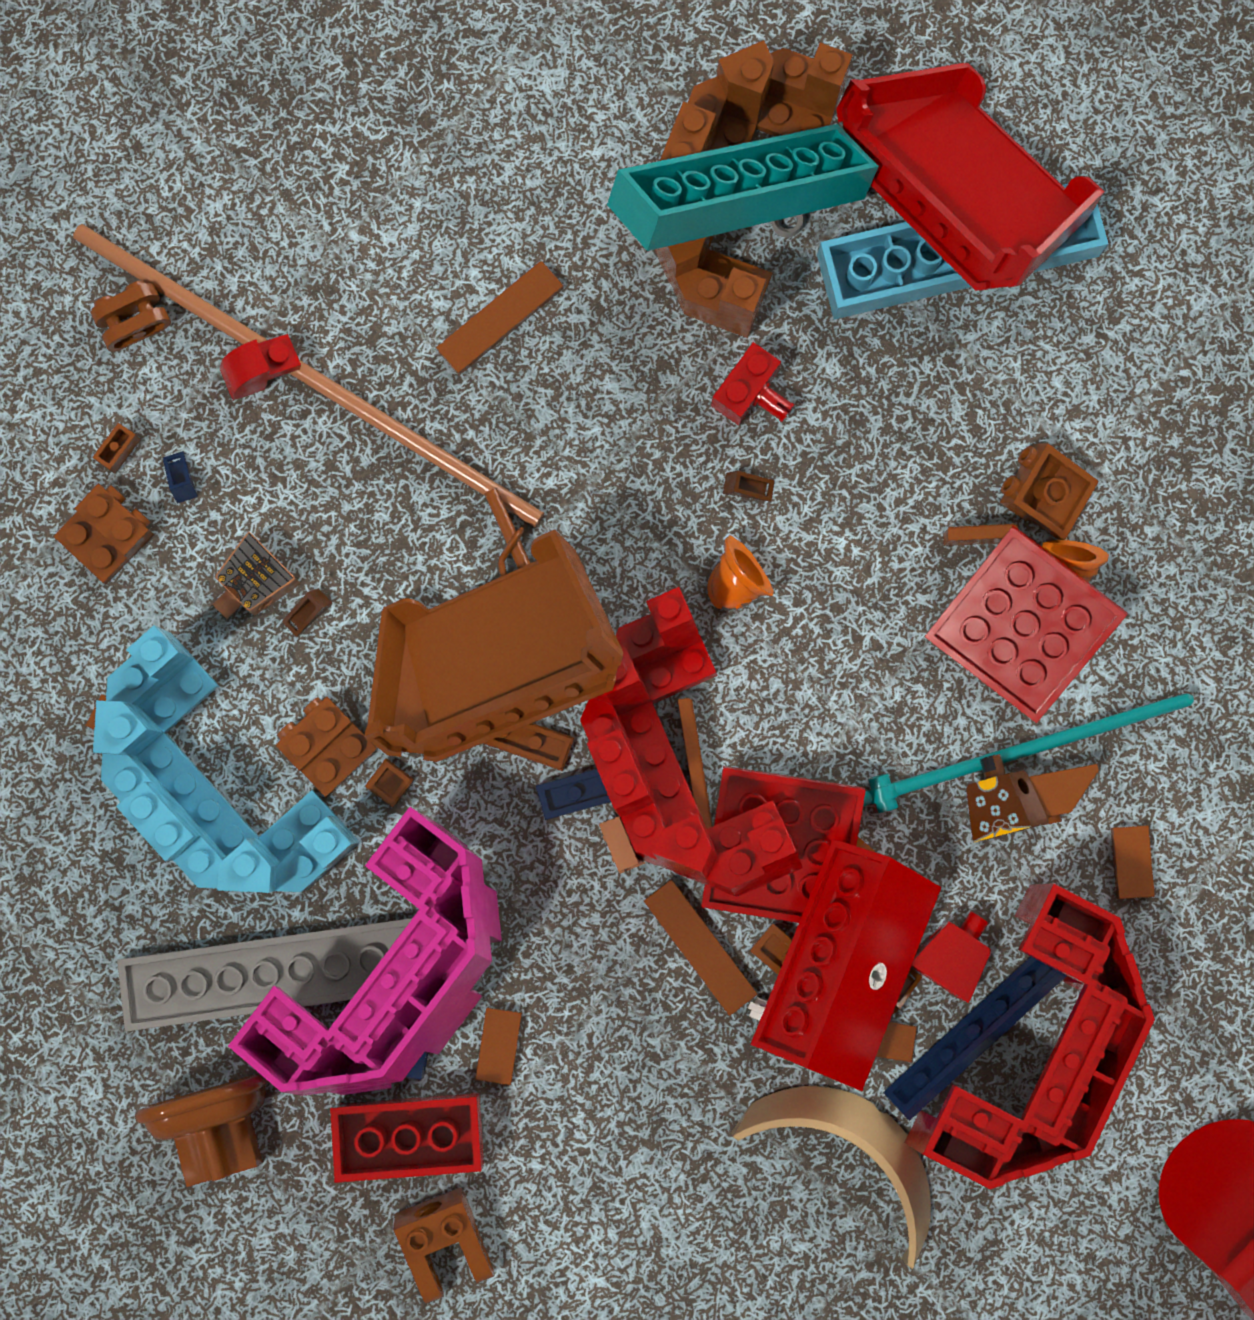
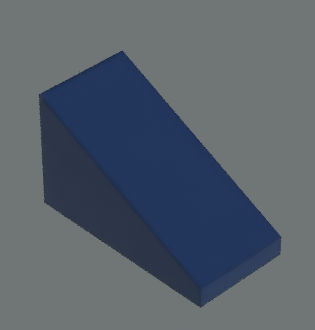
(179, 477)

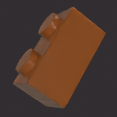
(116, 448)

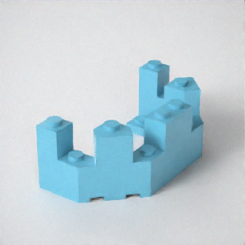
(174, 800)

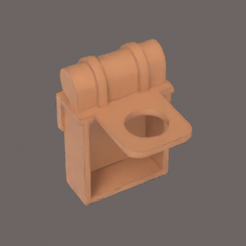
(620, 845)

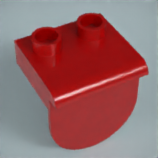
(1210, 1202)

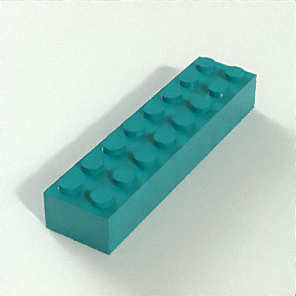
(740, 186)

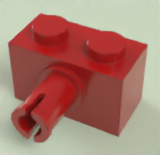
(750, 386)

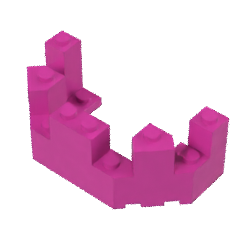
(414, 992)

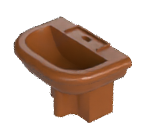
(210, 1128)

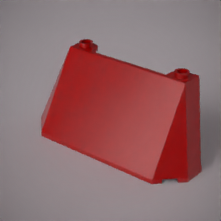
(962, 174)

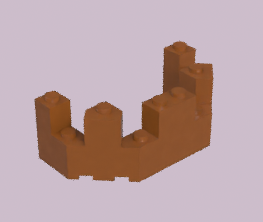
(751, 92)

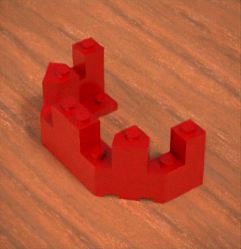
(642, 772)
(1084, 1067)

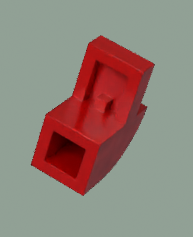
(254, 363)

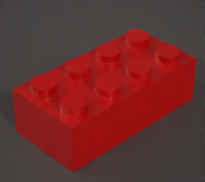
(407, 1137)

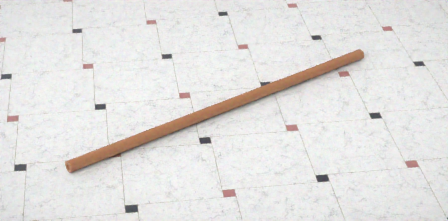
(308, 375)

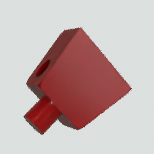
(955, 956)

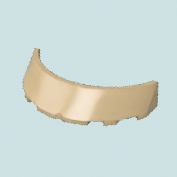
(865, 1127)

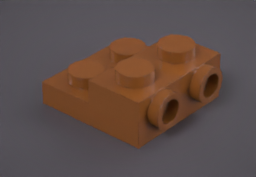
(1048, 489)
(104, 532)
(325, 745)

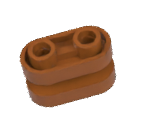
(112, 309)

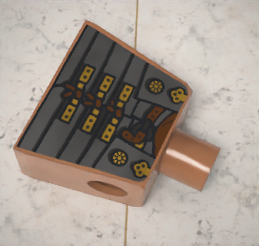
(252, 579)

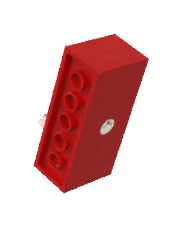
(846, 964)

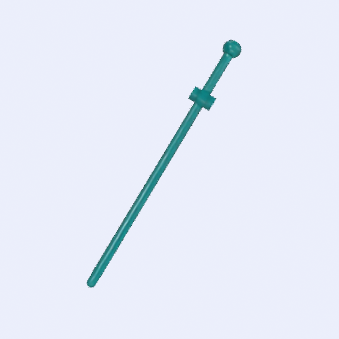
(884, 793)

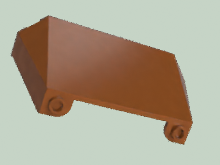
(491, 657)

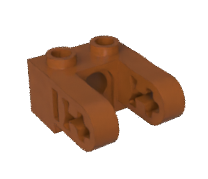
(433, 1227)

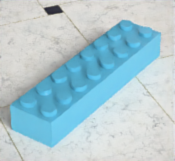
(899, 266)

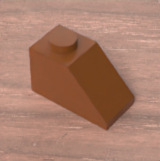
(1062, 789)

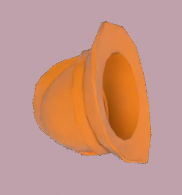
(1078, 556)
(737, 578)

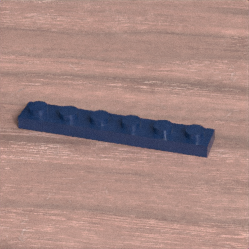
(972, 1036)

